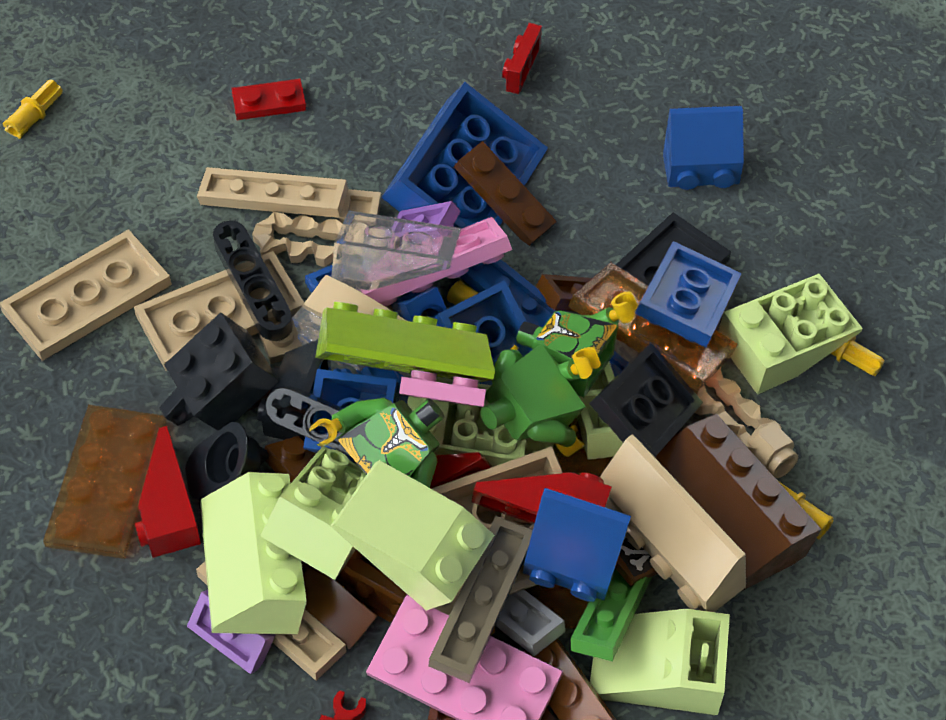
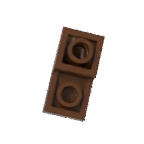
(336, 607)

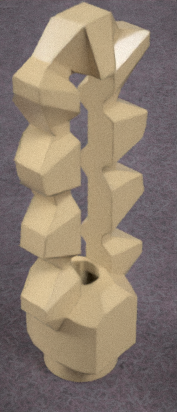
(300, 226)
(767, 442)

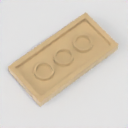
(85, 294)
(180, 314)

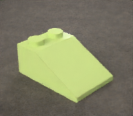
(413, 535)

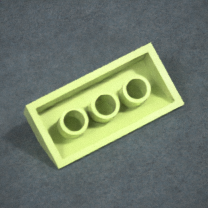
(249, 579)

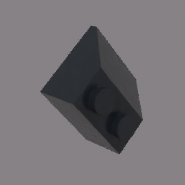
(299, 371)

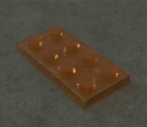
(688, 358)
(104, 482)

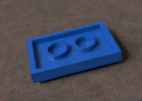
(688, 294)

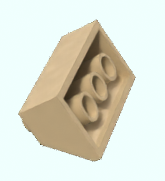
(674, 529)

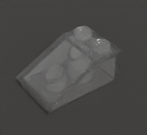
(389, 250)

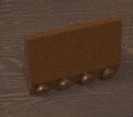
(740, 497)

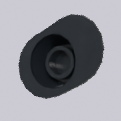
(222, 460)

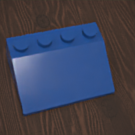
(460, 126)

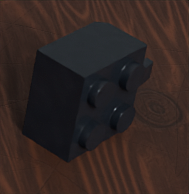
(217, 375)

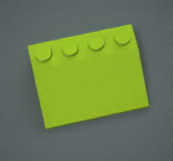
(403, 345)

